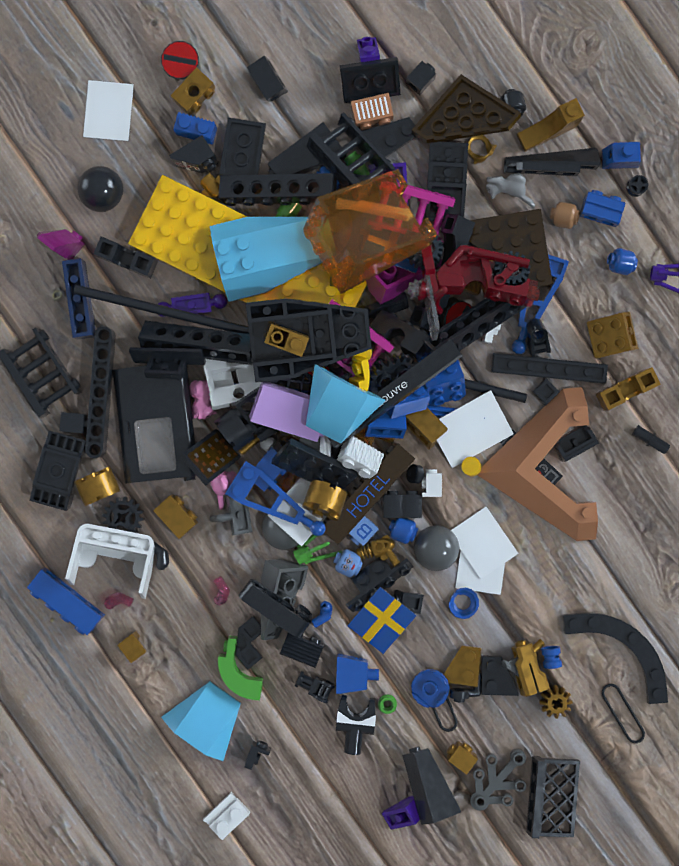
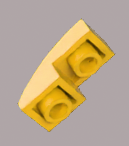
(361, 370)

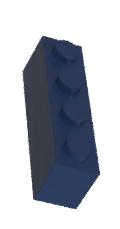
(79, 306)

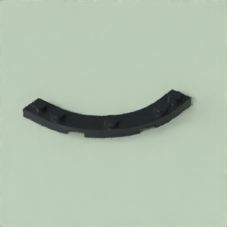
(647, 656)

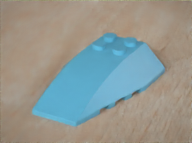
(261, 253)

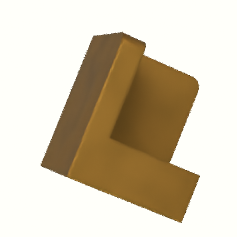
(132, 647)

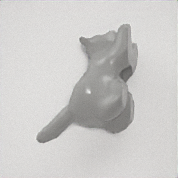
(512, 185)

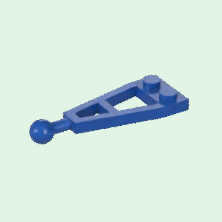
(558, 268)
(245, 481)

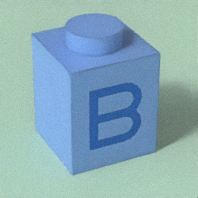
(363, 531)

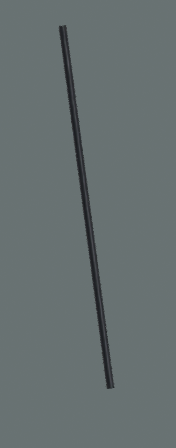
(234, 327)

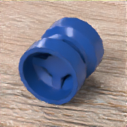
(551, 657)

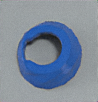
(471, 610)

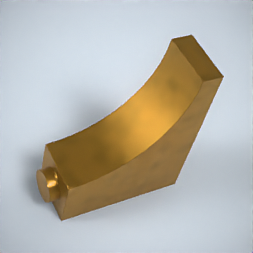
(558, 122)

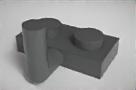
(237, 515)

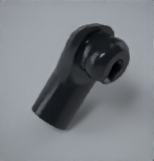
(162, 557)

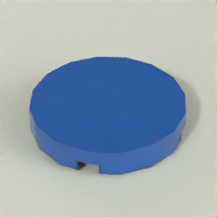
(430, 688)

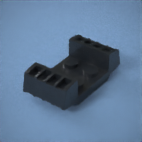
(57, 470)

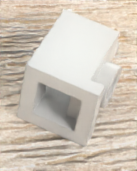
(432, 484)

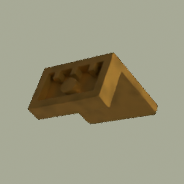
(612, 335)

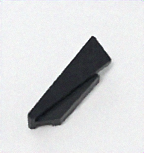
(554, 163)

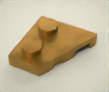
(465, 667)

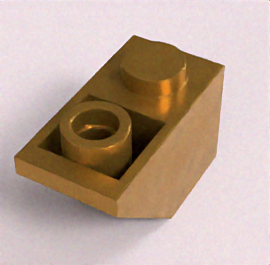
(286, 339)

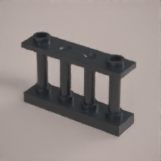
(332, 161)
(31, 389)

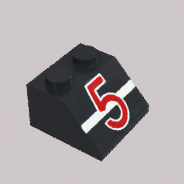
(195, 156)

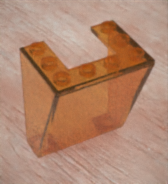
(365, 230)

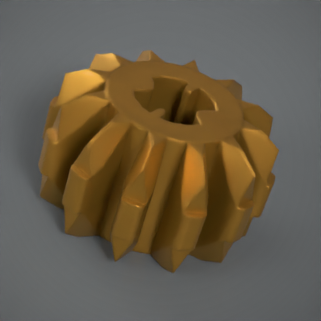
(556, 708)

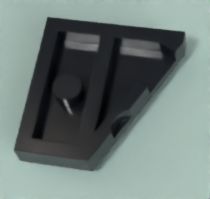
(495, 678)

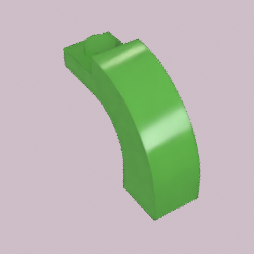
(240, 683)

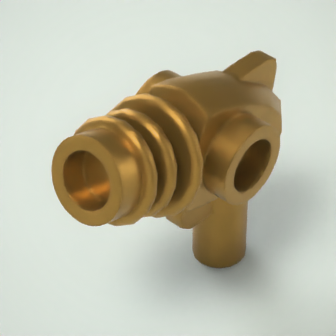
(380, 548)

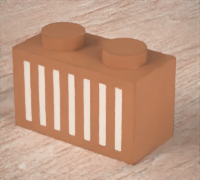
(372, 111)

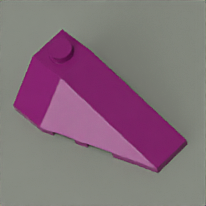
(62, 242)
(393, 282)

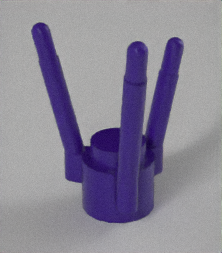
(660, 273)

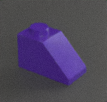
(402, 814)

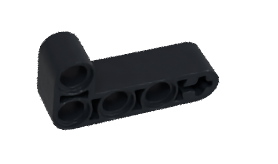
(276, 609)

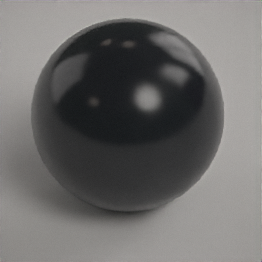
(100, 189)

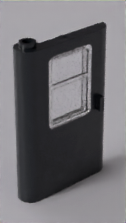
(158, 425)

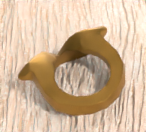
(489, 147)

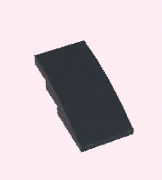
(447, 175)

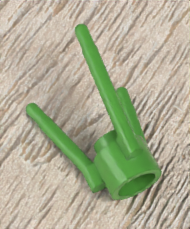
(304, 553)

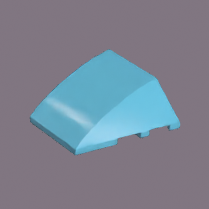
(337, 405)
(205, 720)

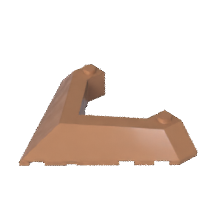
(515, 463)

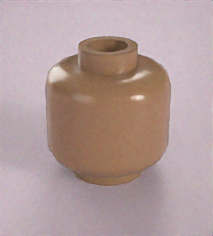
(565, 215)

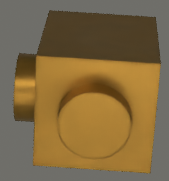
(462, 756)

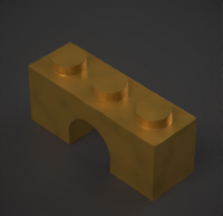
(628, 388)

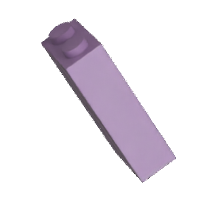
(283, 410)

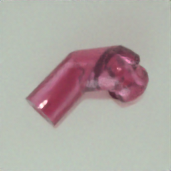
(223, 591)
(116, 599)

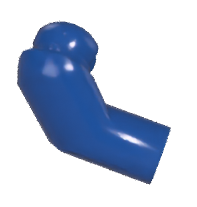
(325, 614)

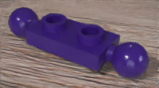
(197, 303)

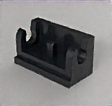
(267, 79)
(575, 443)

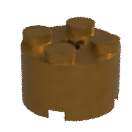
(97, 486)
(324, 500)

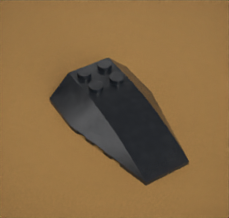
(332, 331)

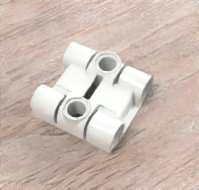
(221, 382)

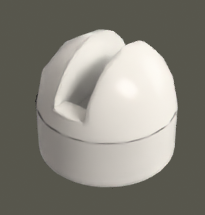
(268, 443)

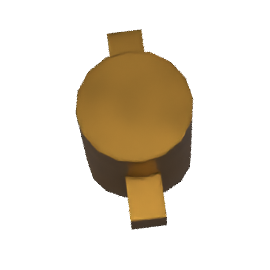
(210, 186)

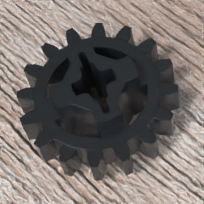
(118, 510)

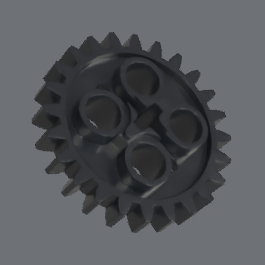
(389, 370)

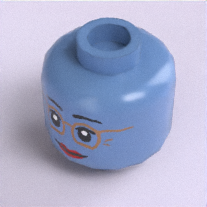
(347, 563)

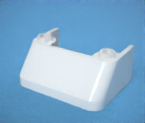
(114, 543)

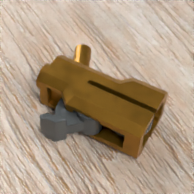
(526, 668)

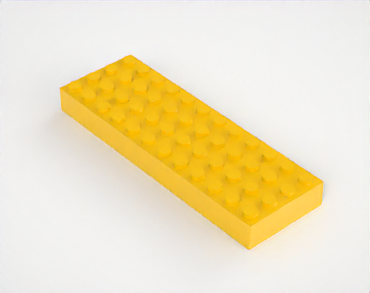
(179, 234)

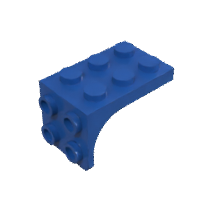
(447, 385)

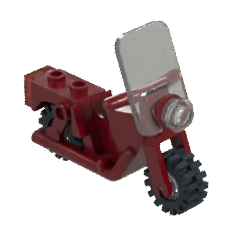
(469, 265)

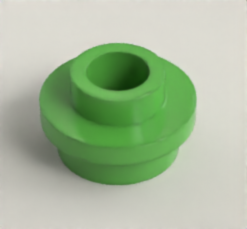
(387, 710)

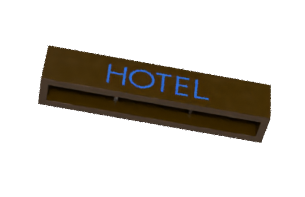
(368, 493)

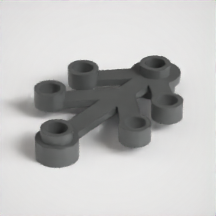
(496, 782)

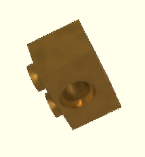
(194, 81)

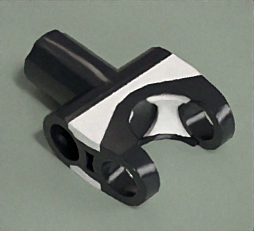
(355, 725)

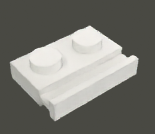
(226, 816)

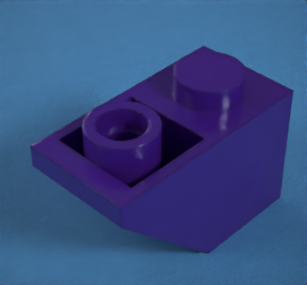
(368, 49)

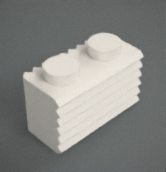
(360, 457)

